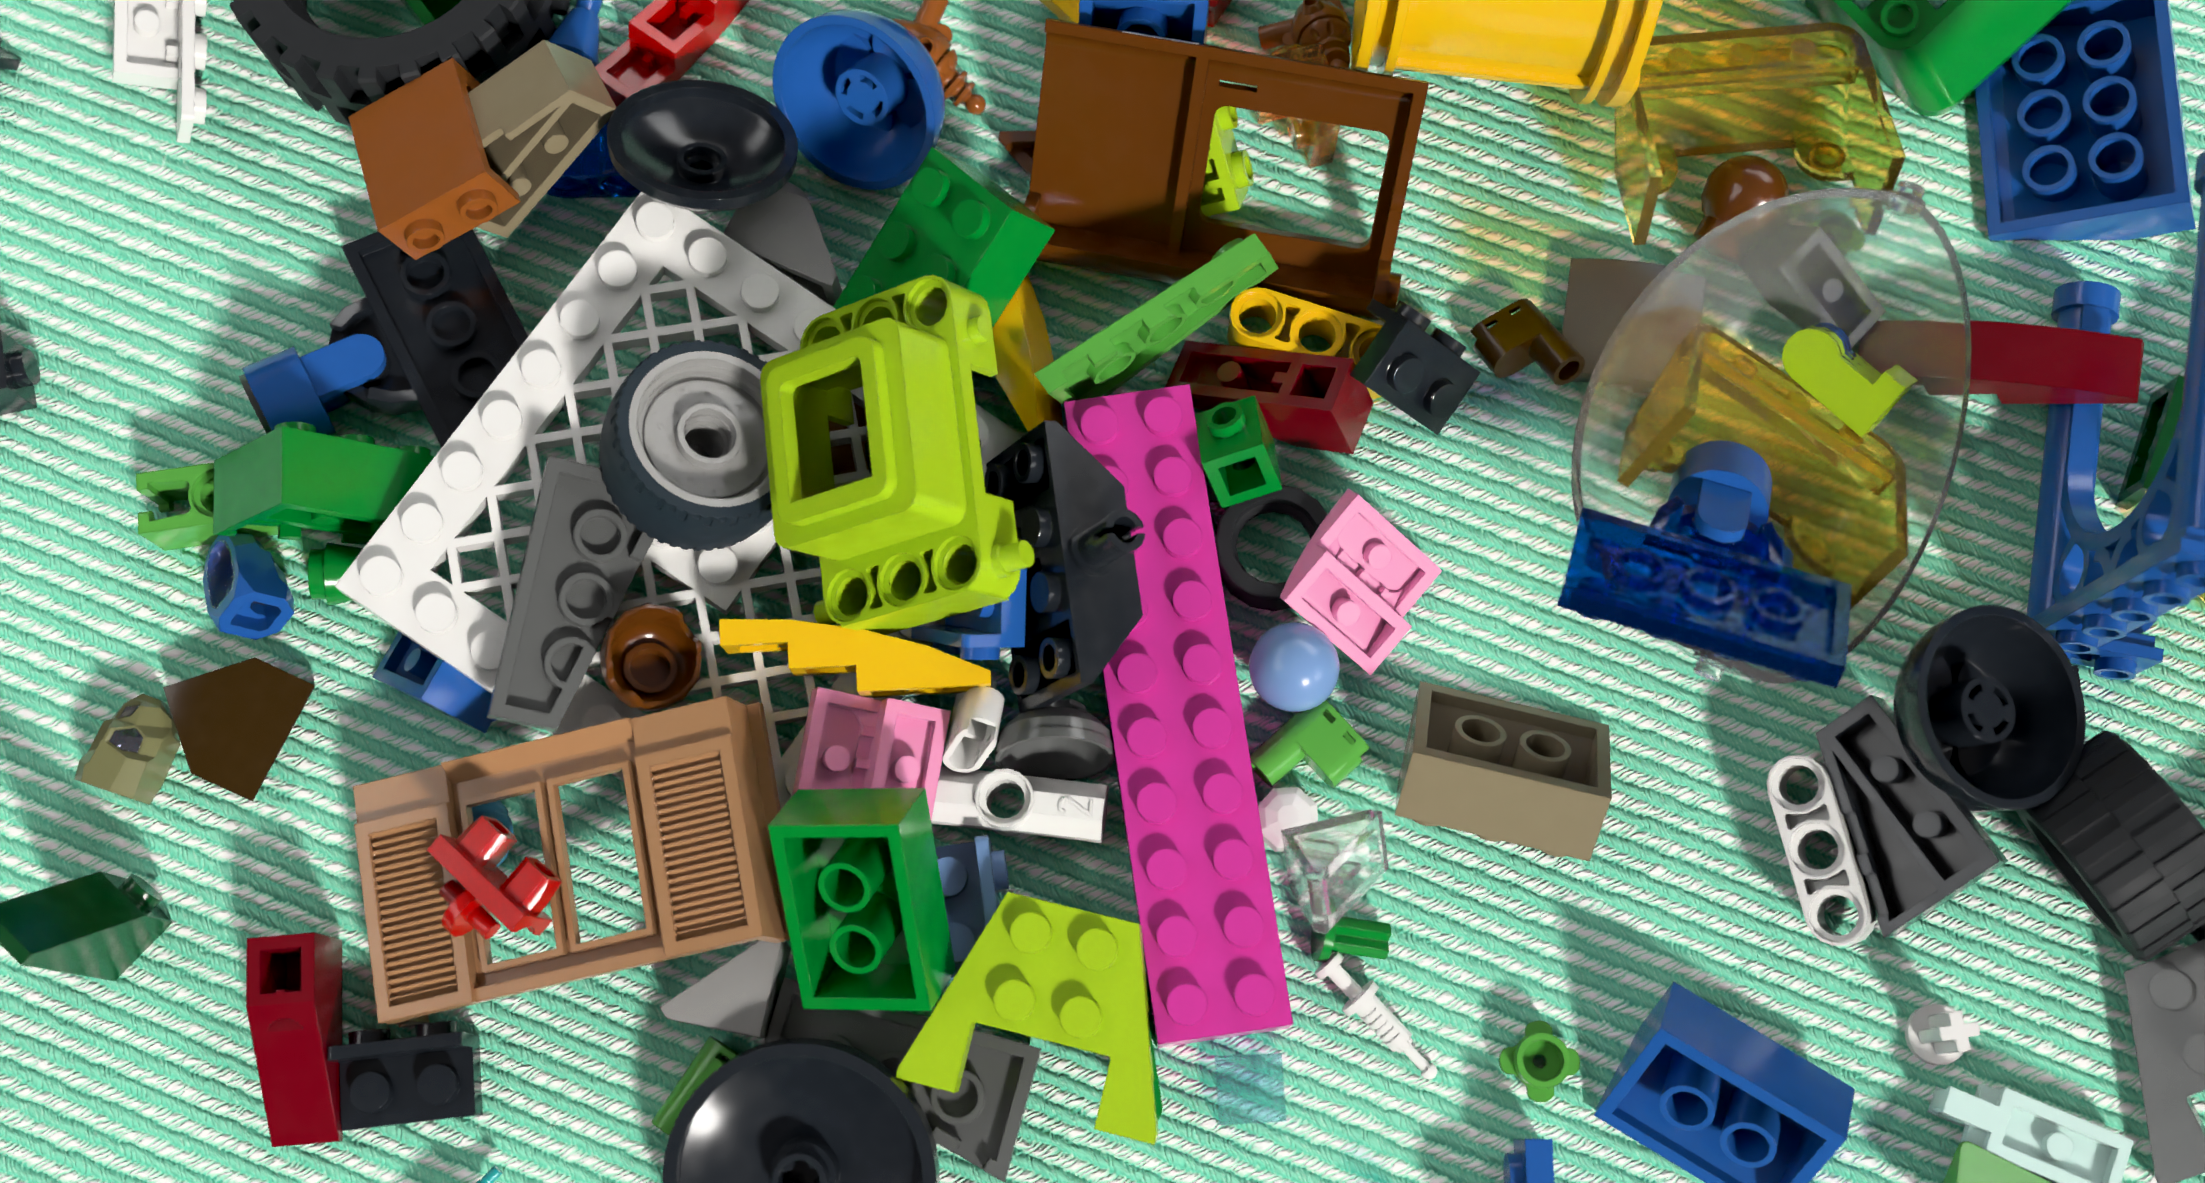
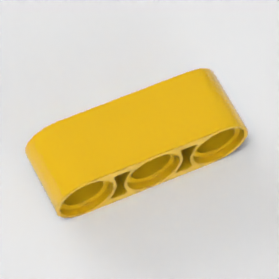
(1296, 319)

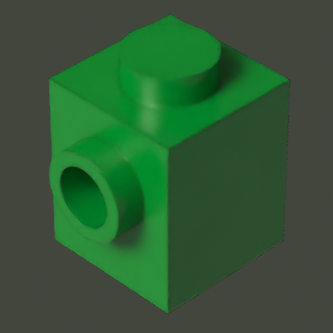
(1238, 451)

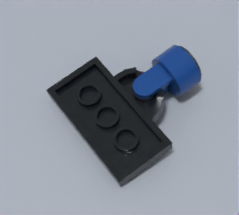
(418, 341)

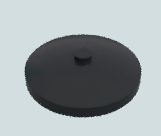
(801, 1117)

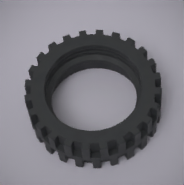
(356, 71)

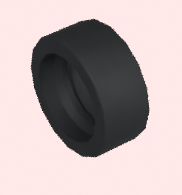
(1241, 584)

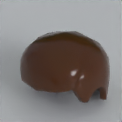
(650, 657)

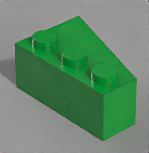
(313, 482)

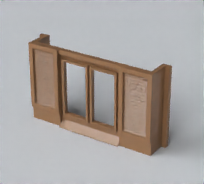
(700, 834)

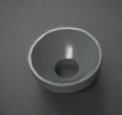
(1056, 743)

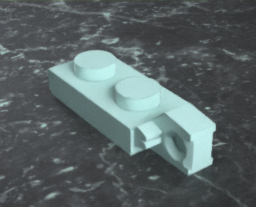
(2034, 1134)

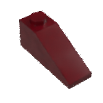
(1301, 395)

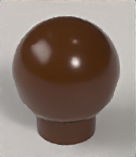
(1738, 187)

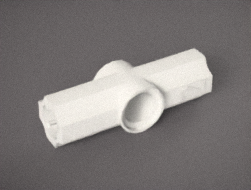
(1050, 806)

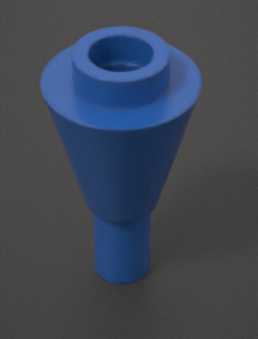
(580, 30)

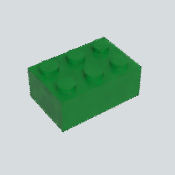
(955, 228)
(863, 898)

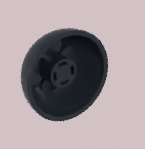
(1991, 709)

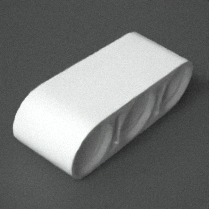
(1814, 885)

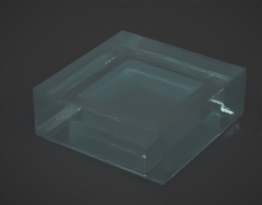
(1250, 1089)

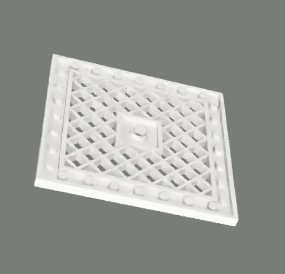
(400, 562)

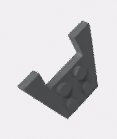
(2169, 1042)

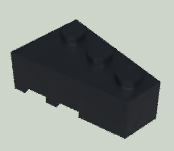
(1907, 833)

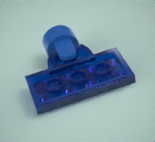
(1712, 572)

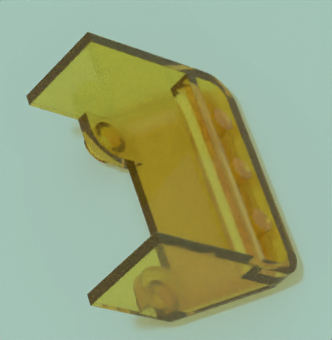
(1754, 93)
(1830, 487)

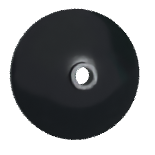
(702, 145)

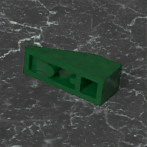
(83, 925)

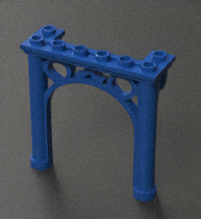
(2110, 586)

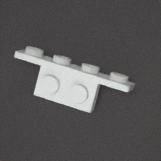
(160, 49)

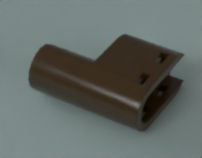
(1525, 339)

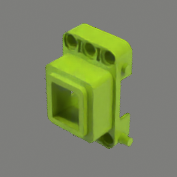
(922, 529)

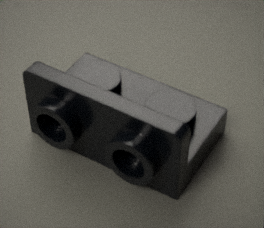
(409, 1077)

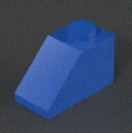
(434, 683)

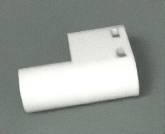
(973, 728)

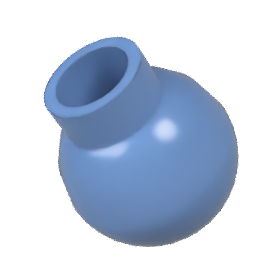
(1294, 667)

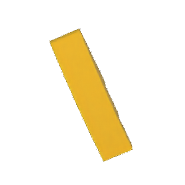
(1021, 351)
(881, 662)

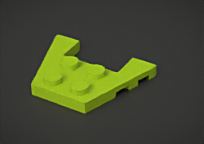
(1055, 979)

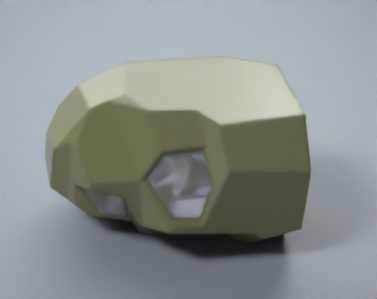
(132, 750)

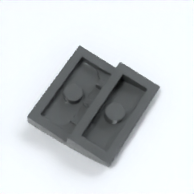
(1598, 299)

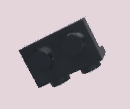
(1415, 369)

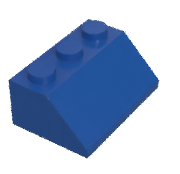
(1724, 1097)

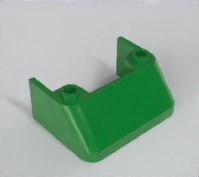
(1943, 53)

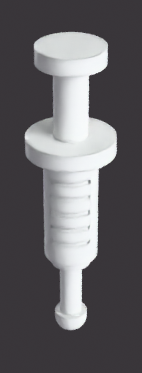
(1374, 1013)

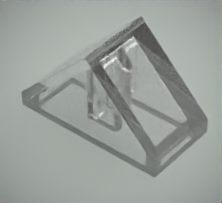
(1334, 864)

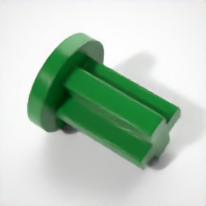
(1352, 937)

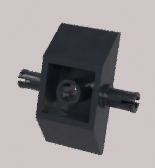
(1084, 566)

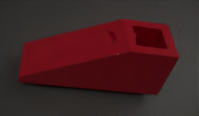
(292, 1021)

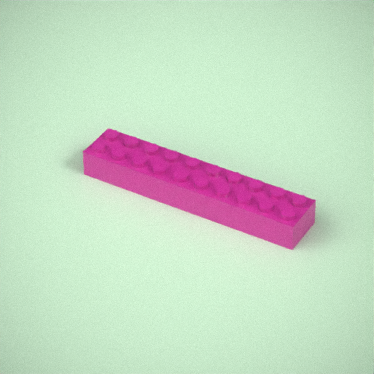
(1184, 740)

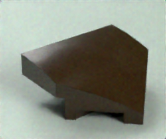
(236, 721)

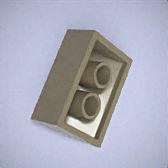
(1505, 772)

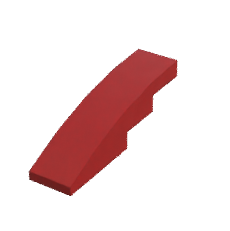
(665, 43)

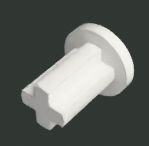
(1939, 1034)

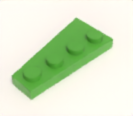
(1158, 325)

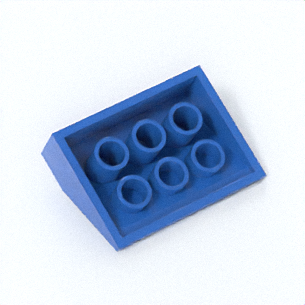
(2088, 129)

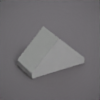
(737, 994)

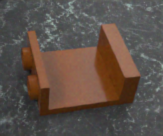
(428, 162)

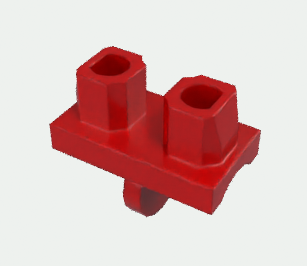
(513, 899)

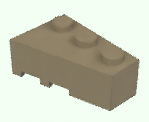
(537, 122)

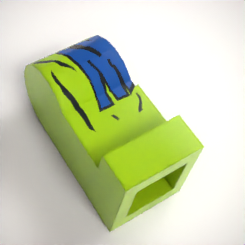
(1841, 379)

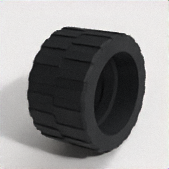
(2126, 846)

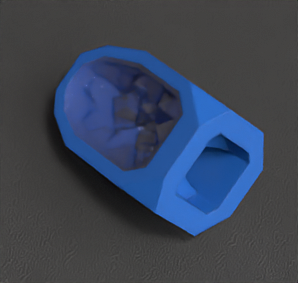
(245, 588)

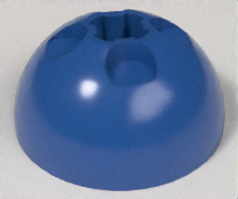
(860, 97)

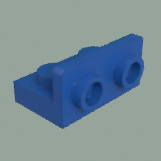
(983, 630)

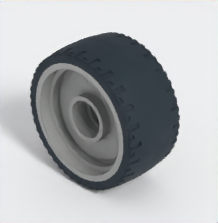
(679, 399)

